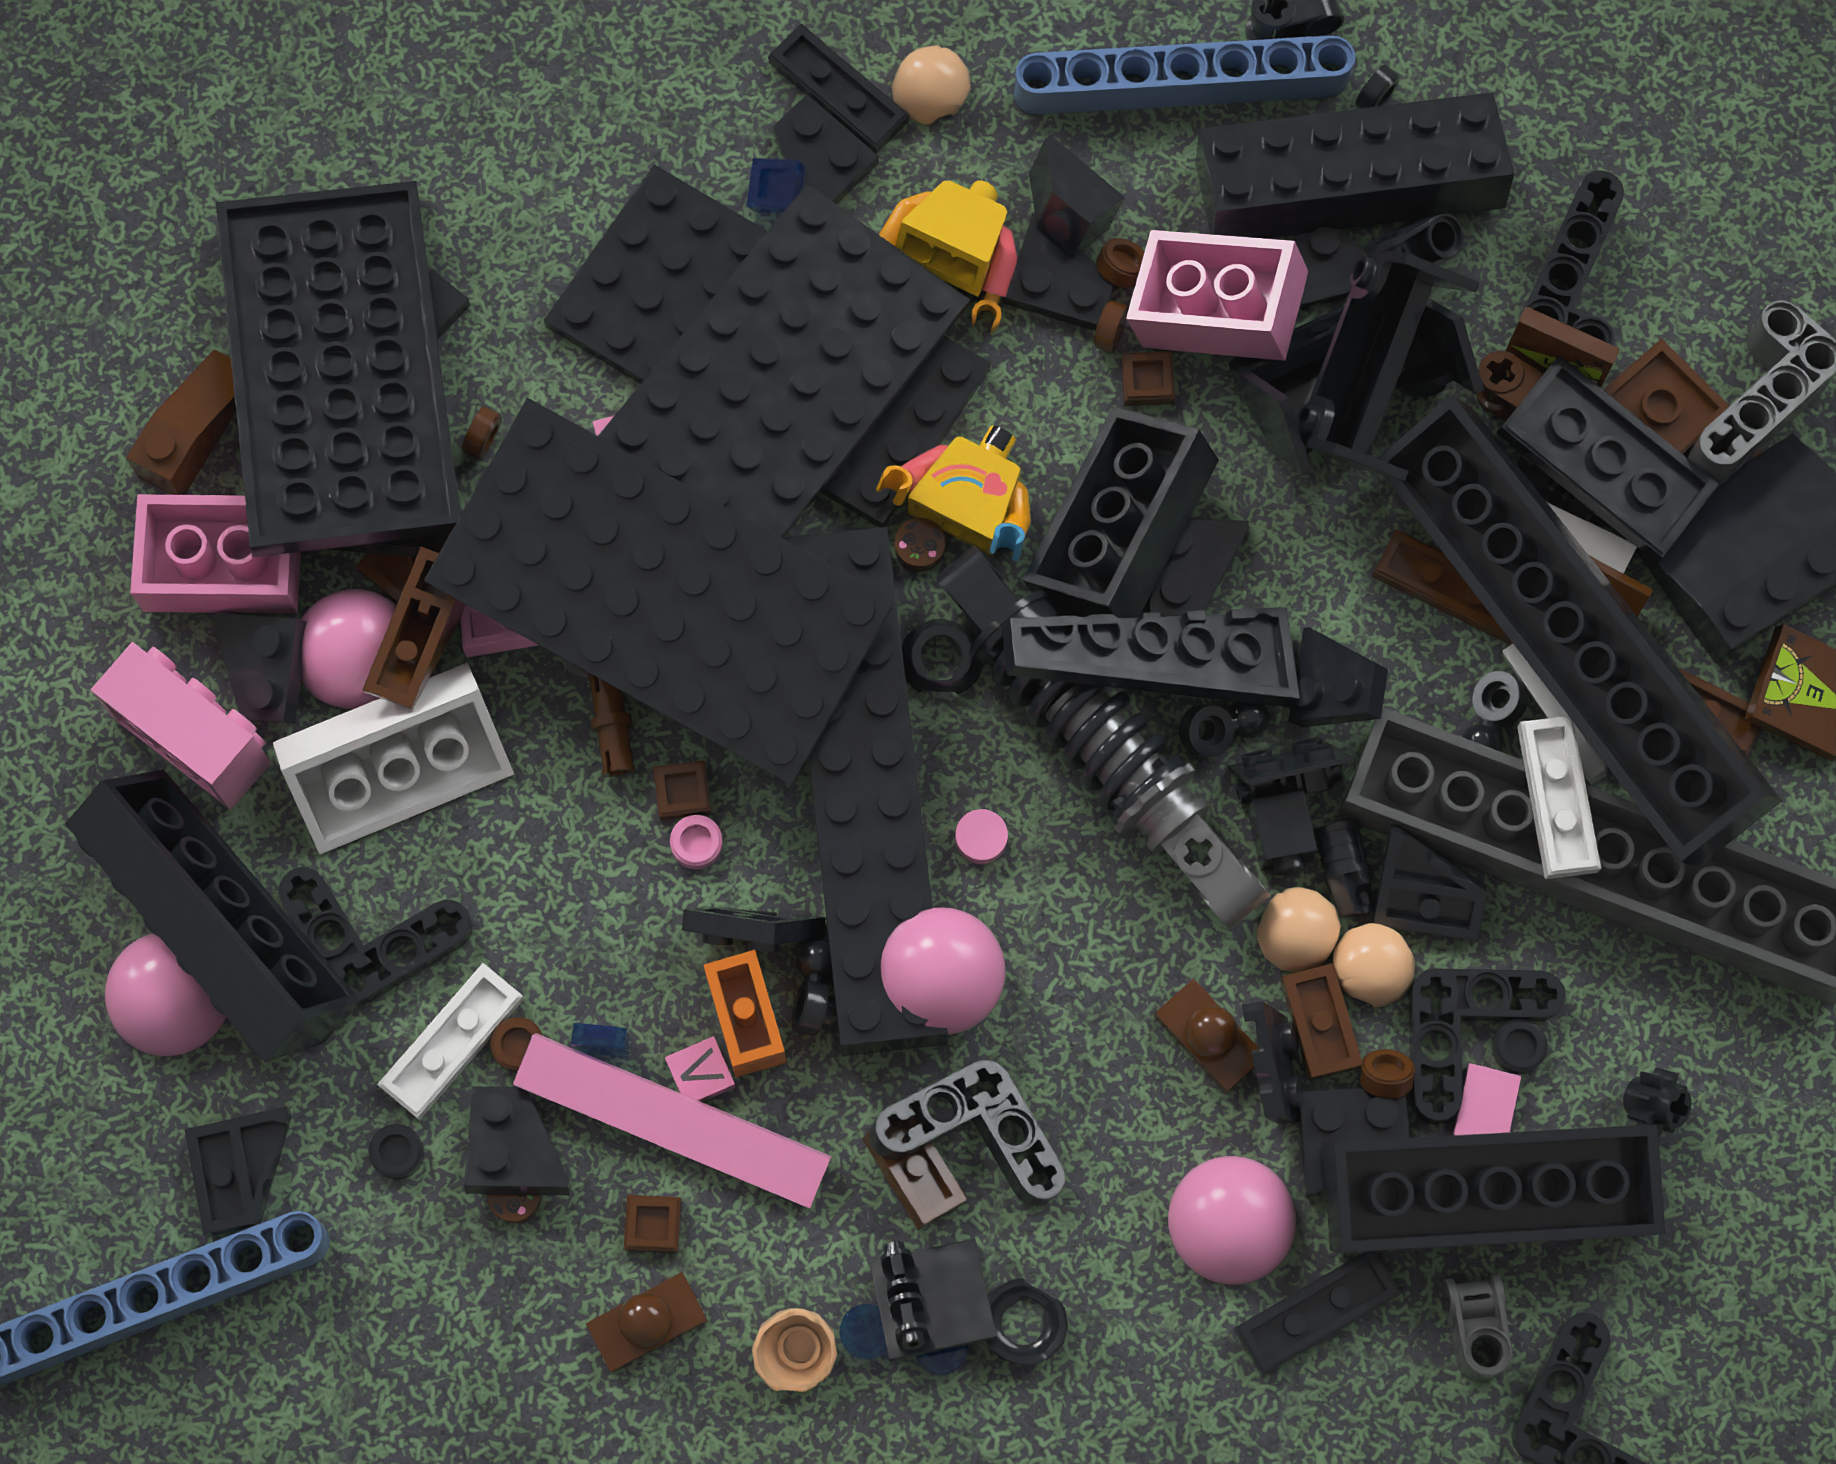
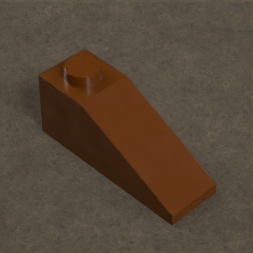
(186, 427)
(414, 637)

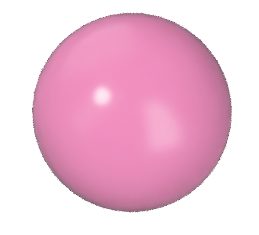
(342, 645)
(944, 968)
(157, 1002)
(1232, 1220)

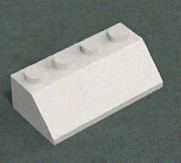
(392, 760)

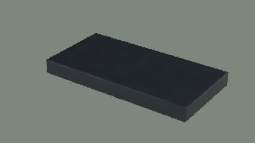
(1607, 458)

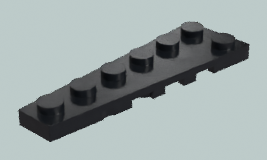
(1195, 655)

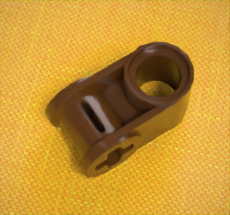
(1506, 387)

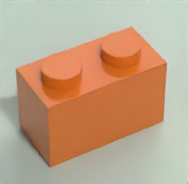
(745, 1013)

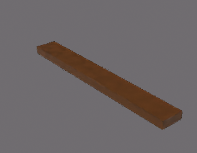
(1435, 581)

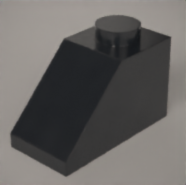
(1070, 198)

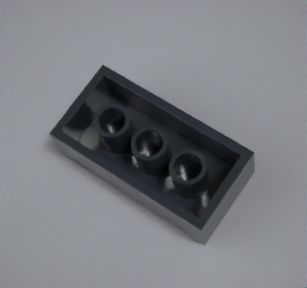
(1122, 516)

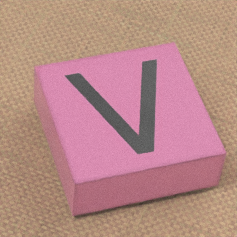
(700, 1070)

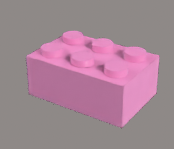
(1218, 294)
(198, 559)
(183, 723)

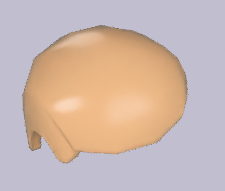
(931, 84)
(1298, 930)
(1374, 964)
(794, 1350)

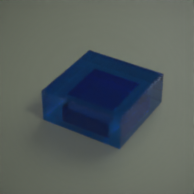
(774, 184)
(600, 1040)

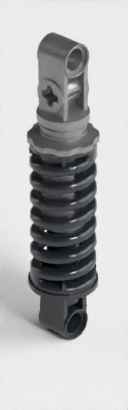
(1082, 718)

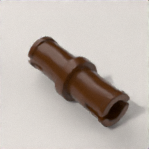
(612, 727)

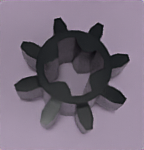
(1657, 1100)

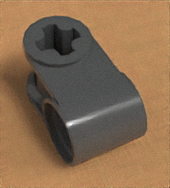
(1477, 1321)

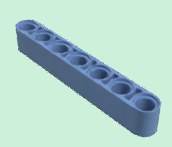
(1201, 60)
(173, 1295)

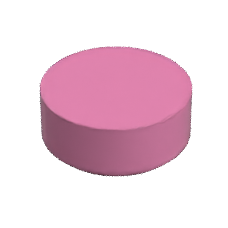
(981, 836)
(696, 842)

